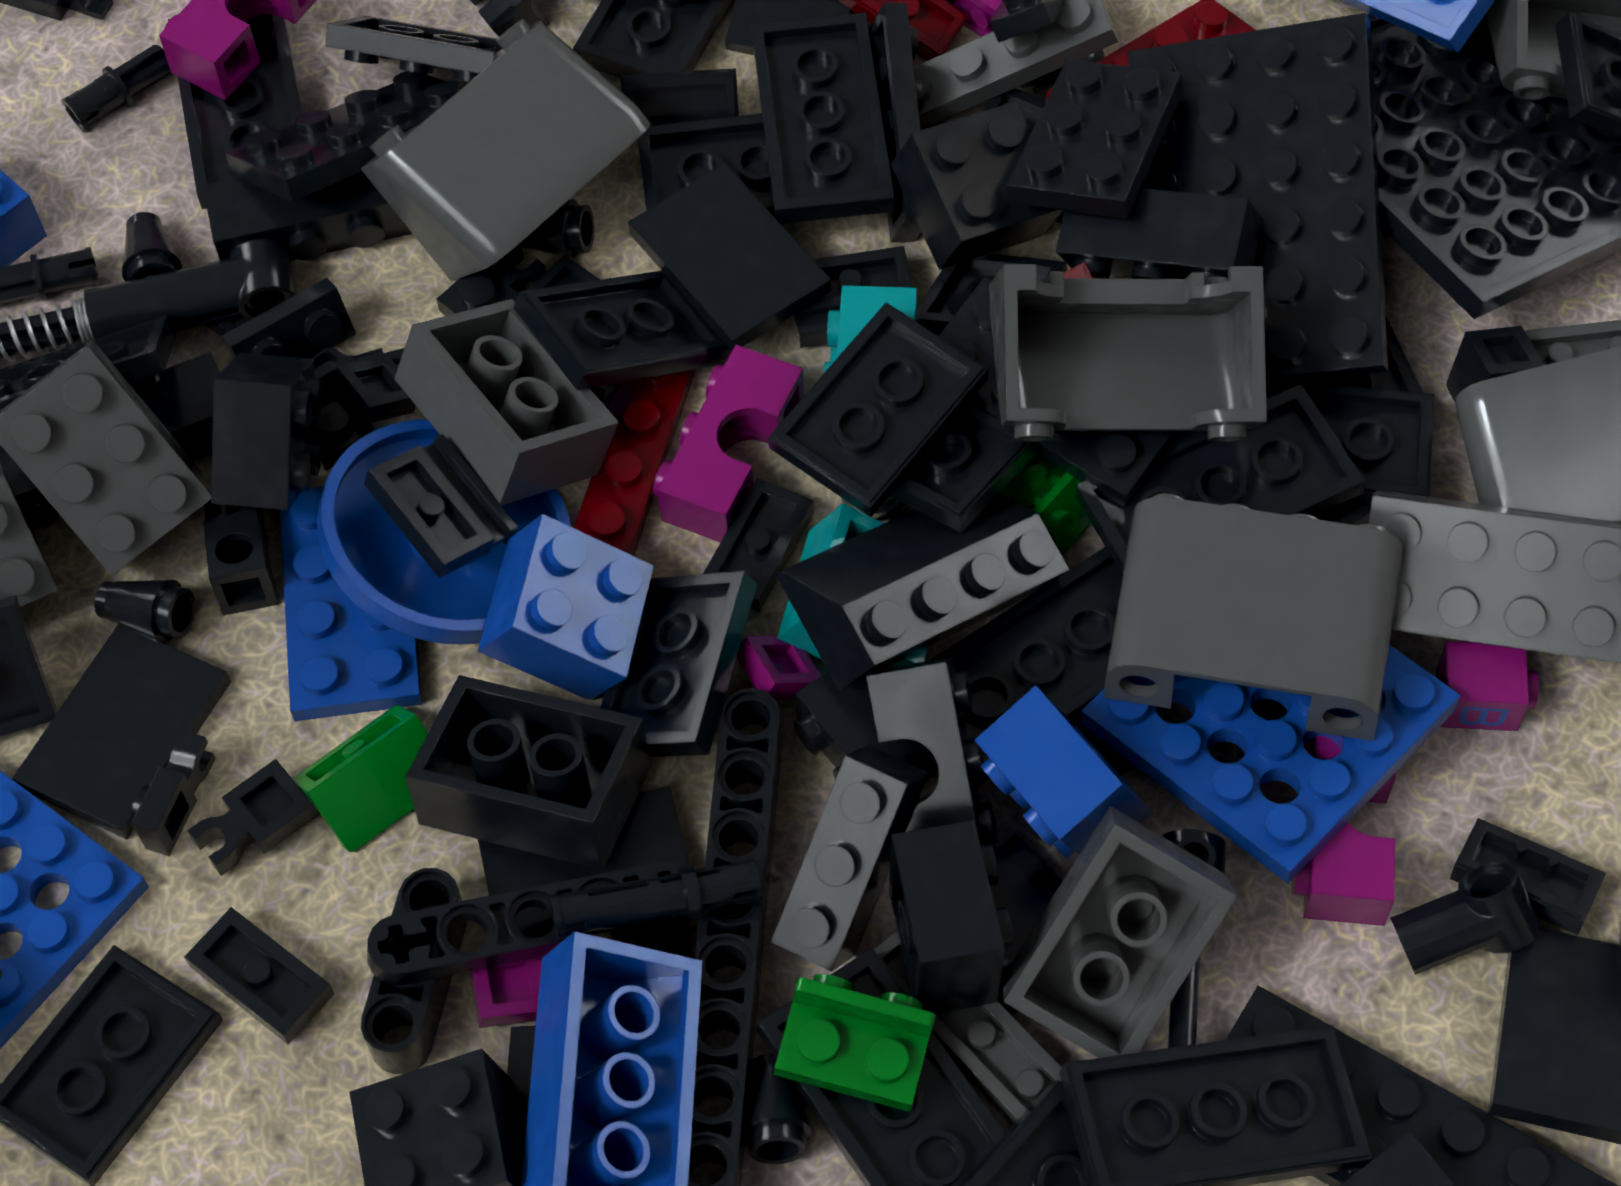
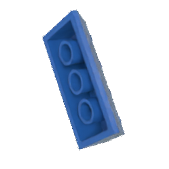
(612, 1066)

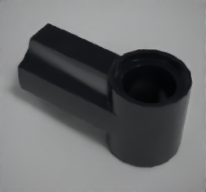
(1485, 912)

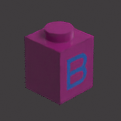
(1491, 685)

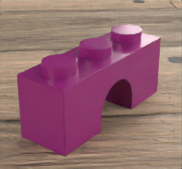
(214, 43)
(742, 403)
(1354, 871)

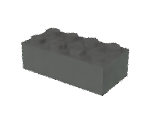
(1505, 575)

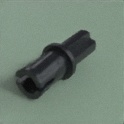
(116, 87)
(47, 275)

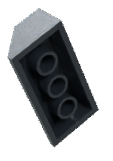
(917, 584)

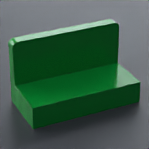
(363, 780)

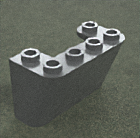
(1256, 606)

